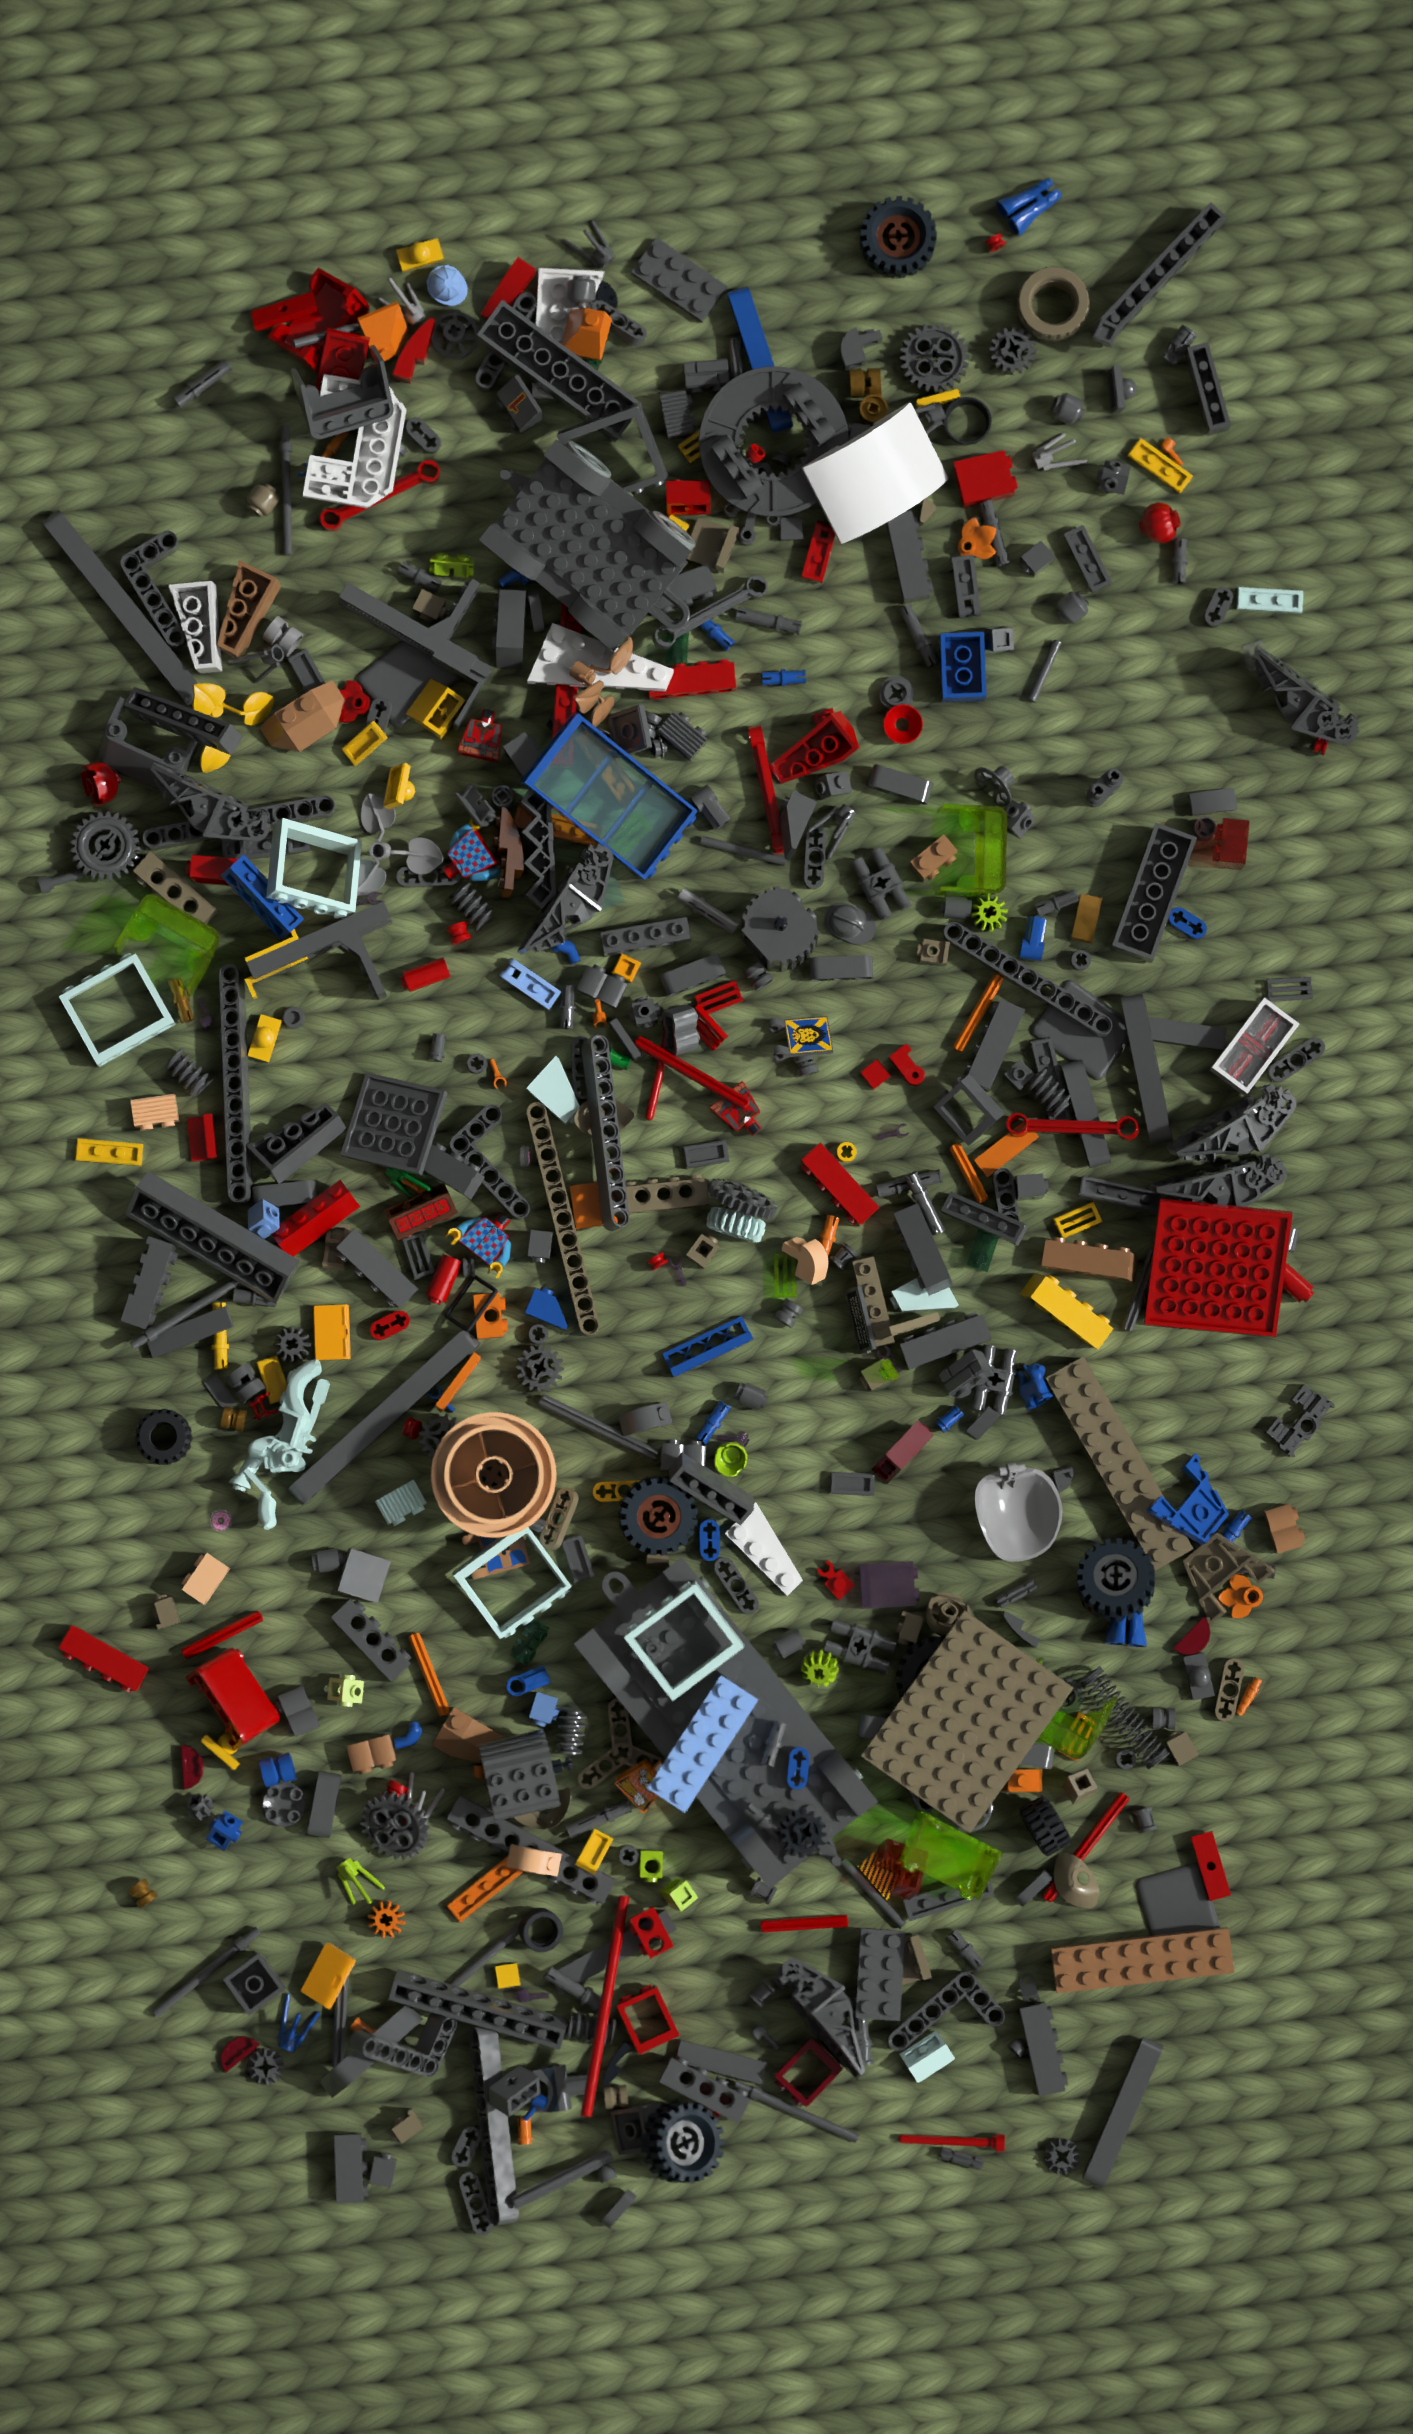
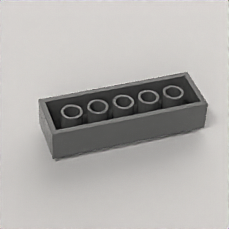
(1153, 893)

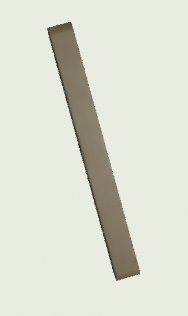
(562, 1208)

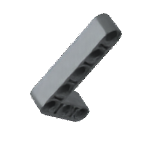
(151, 590)
(485, 1165)
(942, 2006)
(423, 2059)
(357, 2063)

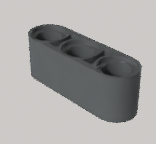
(900, 784)
(841, 968)
(692, 975)
(1009, 1189)
(286, 1193)
(324, 1804)

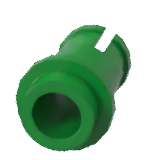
(619, 1060)

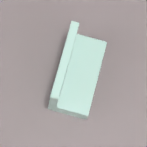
(927, 2056)

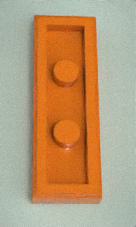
(1004, 1150)
(457, 1382)

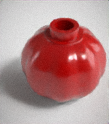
(1160, 522)

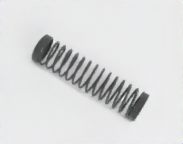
(1088, 1681)

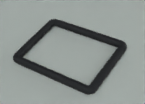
(467, 1329)

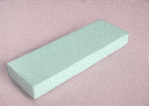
(1269, 600)

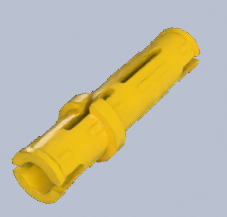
(220, 1345)

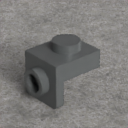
(833, 785)

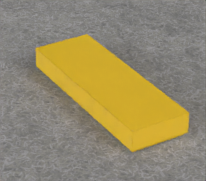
(1160, 466)
(109, 1152)

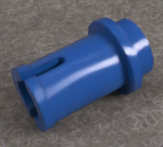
(946, 1421)

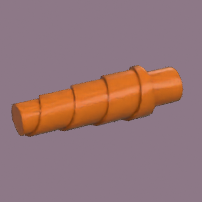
(334, 445)
(1250, 1692)

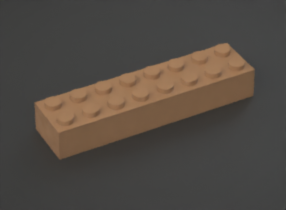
(1142, 1959)

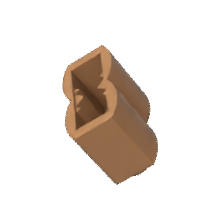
(1283, 1528)
(372, 1753)

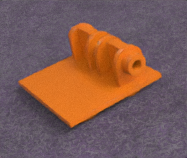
(587, 1205)

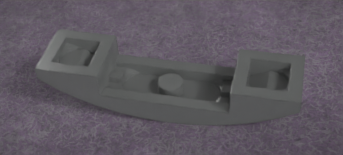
(259, 849)

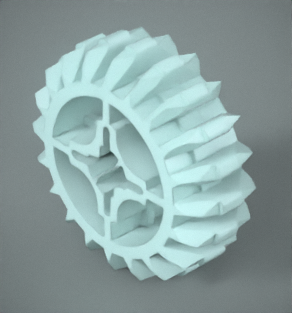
(735, 1224)

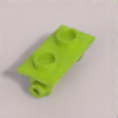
(460, 564)

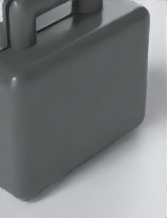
(400, 679)
(1077, 1043)
(1176, 1901)

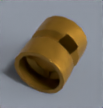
(857, 382)
(872, 409)

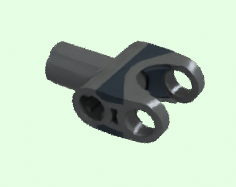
(560, 2087)

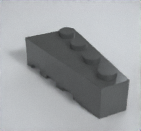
(297, 1142)
(149, 1283)

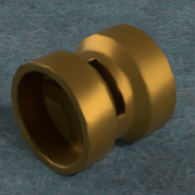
(238, 1419)
(142, 1893)

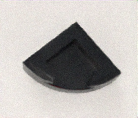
(607, 294)

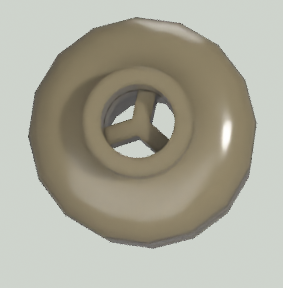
(261, 500)

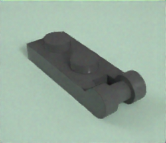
(966, 585)

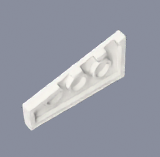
(765, 1550)

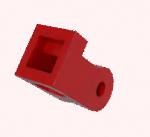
(906, 1067)

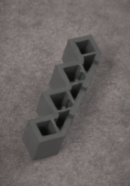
(540, 861)

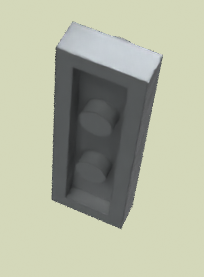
(1087, 559)

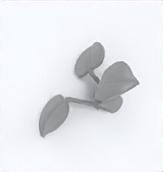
(422, 853)

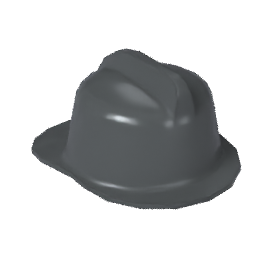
(850, 923)

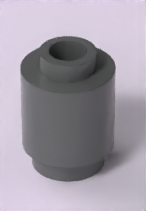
(955, 907)
(751, 1396)
(327, 1561)
(788, 1643)

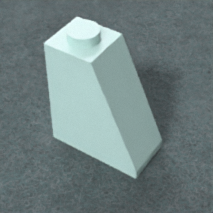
(555, 1092)
(911, 1298)

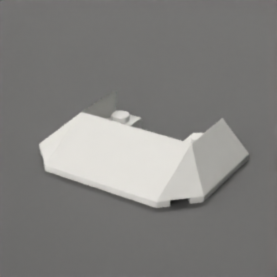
(374, 461)

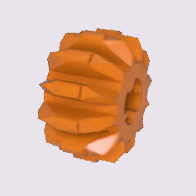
(383, 1926)

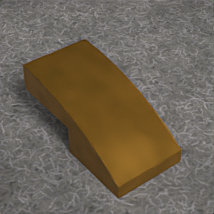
(1086, 918)

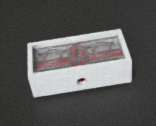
(1254, 1047)

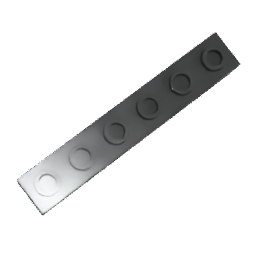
(183, 721)

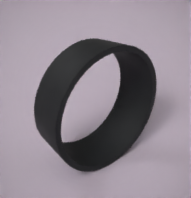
(968, 401)

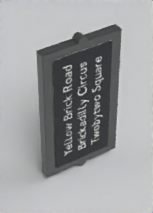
(860, 1319)

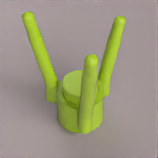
(348, 1871)

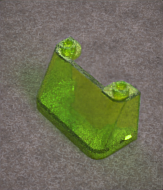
(949, 1856)

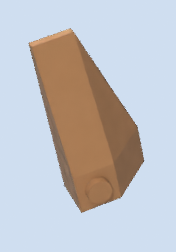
(462, 1735)

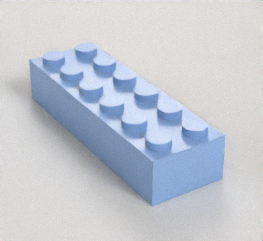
(702, 1743)

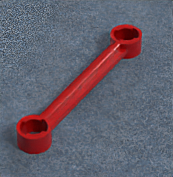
(399, 486)
(767, 788)
(1072, 1126)

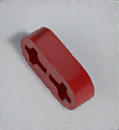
(387, 1320)

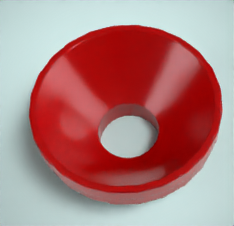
(914, 720)

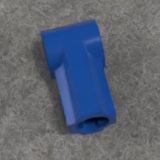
(1033, 944)
(530, 1680)

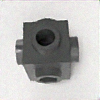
(1113, 477)
(1018, 818)
(644, 1021)

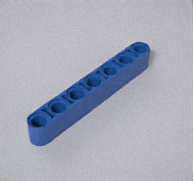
(755, 346)

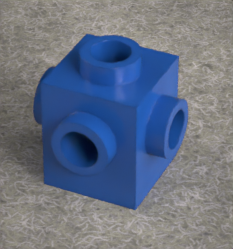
(228, 1827)

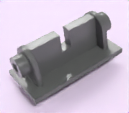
(481, 813)

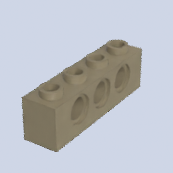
(152, 865)
(698, 1198)
(867, 1276)

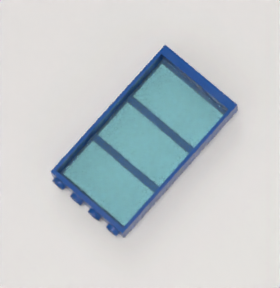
(609, 796)

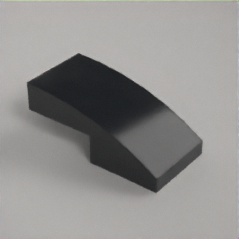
(613, 2069)

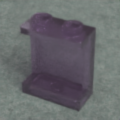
(888, 1585)

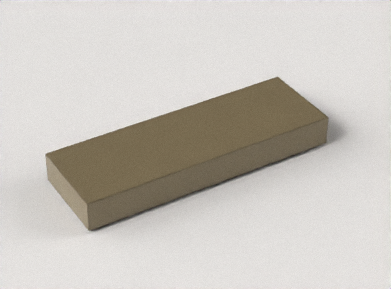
(908, 1326)

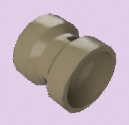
(610, 2097)

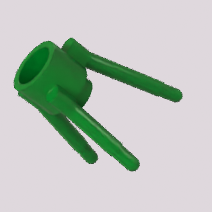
(396, 1175)

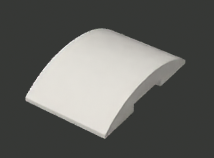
(876, 474)

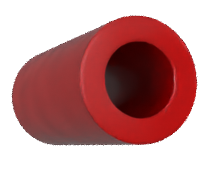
(425, 975)
(443, 1279)
(1297, 1285)

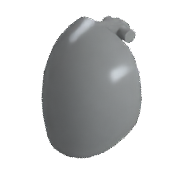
(1018, 1511)

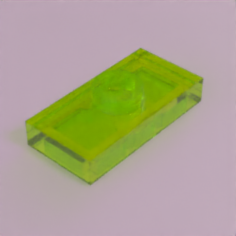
(888, 1371)

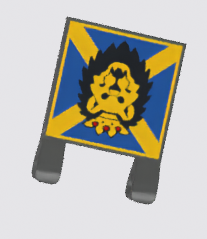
(803, 1037)

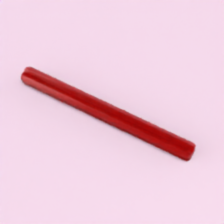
(692, 1072)
(1092, 1837)

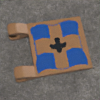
(508, 1559)

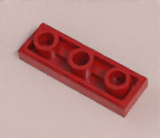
(284, 311)
(1214, 1879)

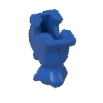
(1036, 1389)

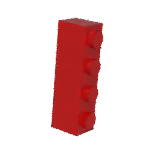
(699, 680)
(839, 1184)
(315, 1218)
(104, 1658)

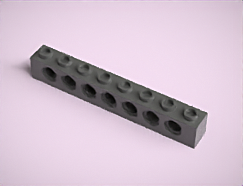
(1164, 267)
(458, 1820)
(478, 2009)

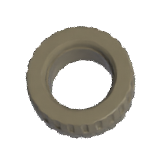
(1061, 279)

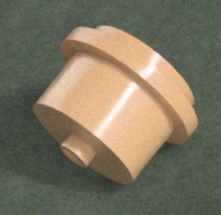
(508, 1447)

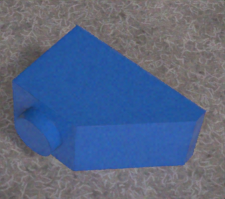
(546, 1308)

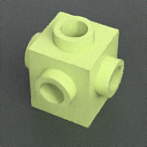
(345, 1690)

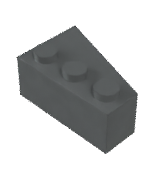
(510, 629)

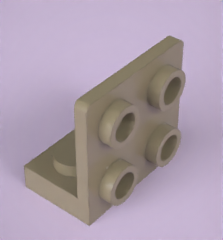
(713, 544)
(915, 1963)

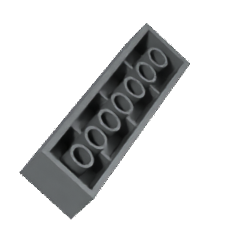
(554, 368)
(212, 1237)

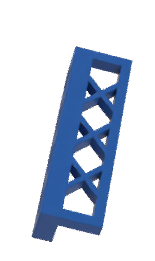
(252, 888)
(710, 1354)

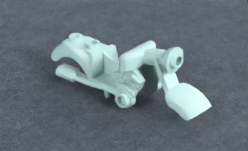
(286, 1448)

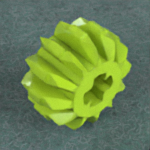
(993, 920)
(819, 1668)

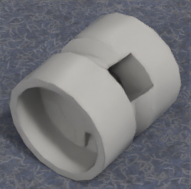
(281, 634)

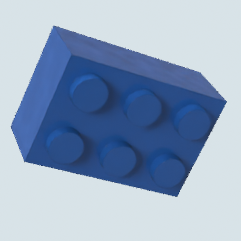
(962, 667)

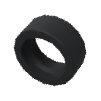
(530, 1917)

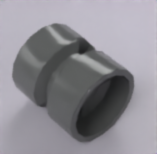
(248, 1390)

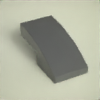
(1212, 801)
(1016, 1624)

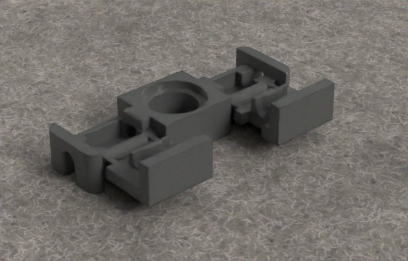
(1292, 1439)

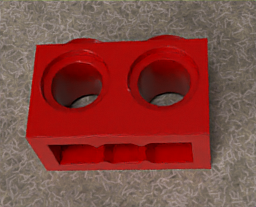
(656, 1930)

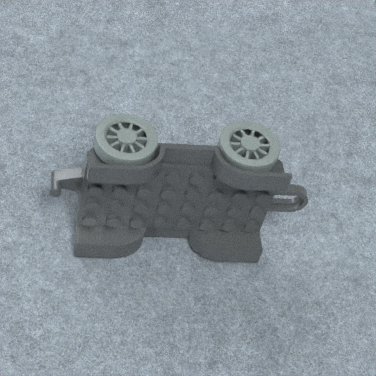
(591, 544)

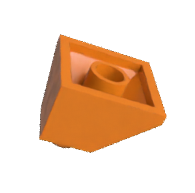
(386, 330)
(587, 332)

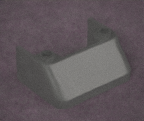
(350, 407)
(134, 761)

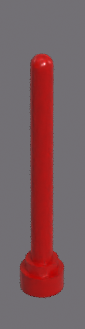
(655, 1089)
(995, 2142)

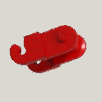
(259, 1400)

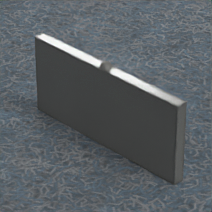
(220, 1391)
(983, 1423)

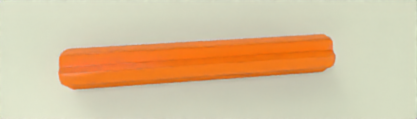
(978, 1012)
(429, 1674)

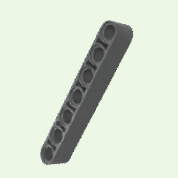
(1147, 1069)
(1122, 2112)

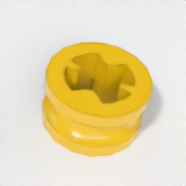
(839, 1152)

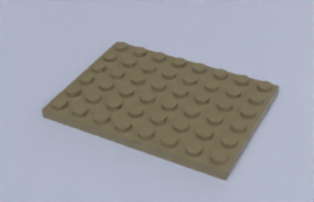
(967, 1721)

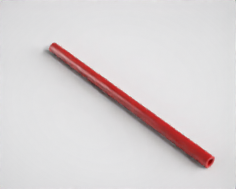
(604, 2007)

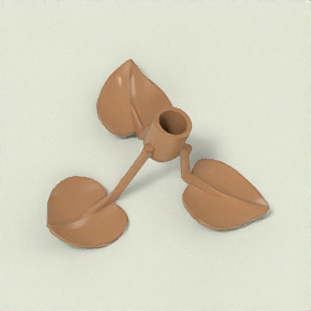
(586, 676)

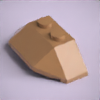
(305, 719)

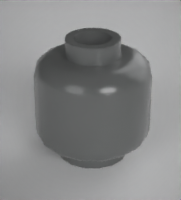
(581, 290)
(1067, 408)
(1072, 607)

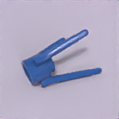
(290, 2038)

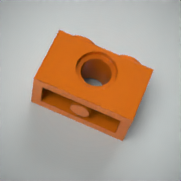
(493, 1329)

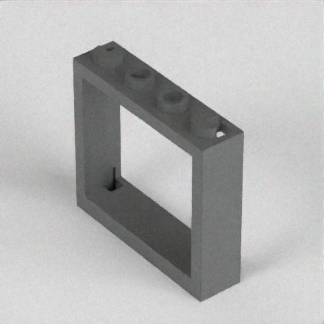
(615, 417)

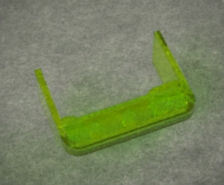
(990, 849)
(177, 926)
(1072, 1735)

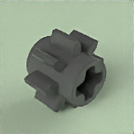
(199, 1807)

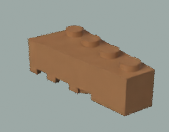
(1089, 1259)

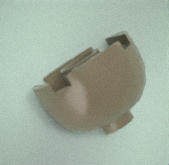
(943, 1612)

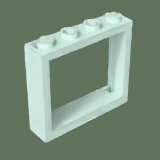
(322, 838)
(132, 1041)
(525, 1615)
(707, 1667)

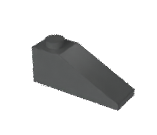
(794, 819)

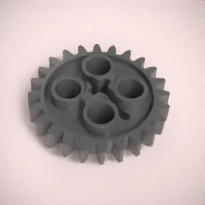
(935, 377)
(742, 1198)
(395, 1825)

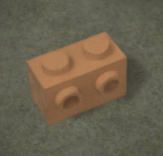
(933, 858)

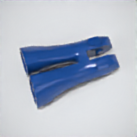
(1023, 219)
(1136, 1633)

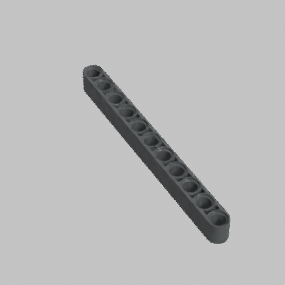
(121, 605)
(229, 1075)
(383, 1416)

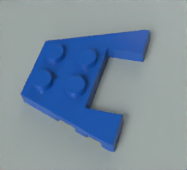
(1199, 1512)

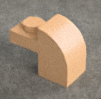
(811, 1259)
(533, 1860)

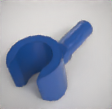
(449, 1406)
(539, 2102)

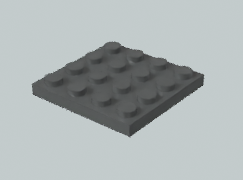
(394, 1123)

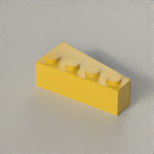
(1067, 1310)

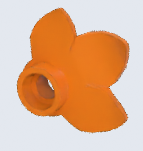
(980, 539)
(1237, 1596)

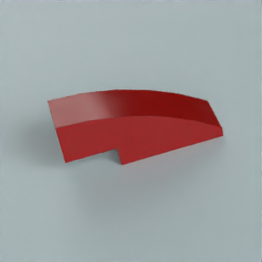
(511, 286)
(414, 352)

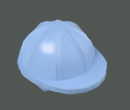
(446, 285)

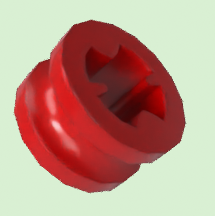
(995, 243)
(1320, 745)
(657, 1261)
(412, 1428)

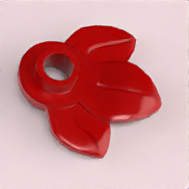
(351, 694)

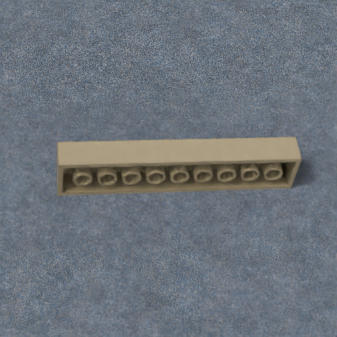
(1115, 1460)

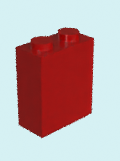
(985, 478)

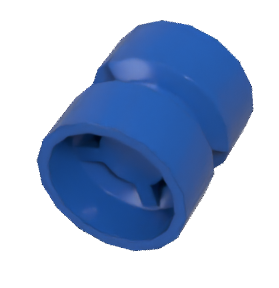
(278, 1769)

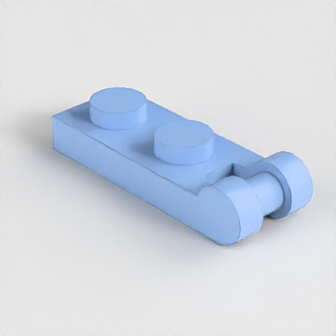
(531, 984)

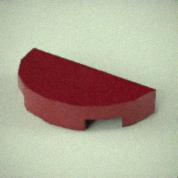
(1195, 1639)
(191, 1766)
(236, 2051)

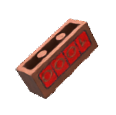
(421, 1211)

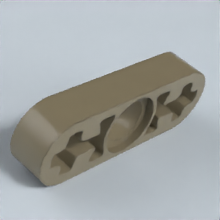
(550, 1522)
(1227, 1672)

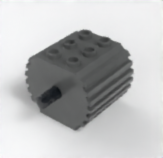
(779, 929)
(520, 1774)

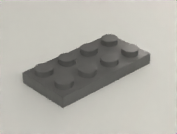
(679, 280)
(880, 1974)

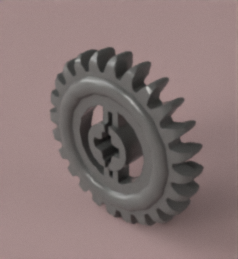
(92, 862)

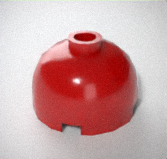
(100, 782)

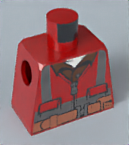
(482, 738)
(736, 1117)

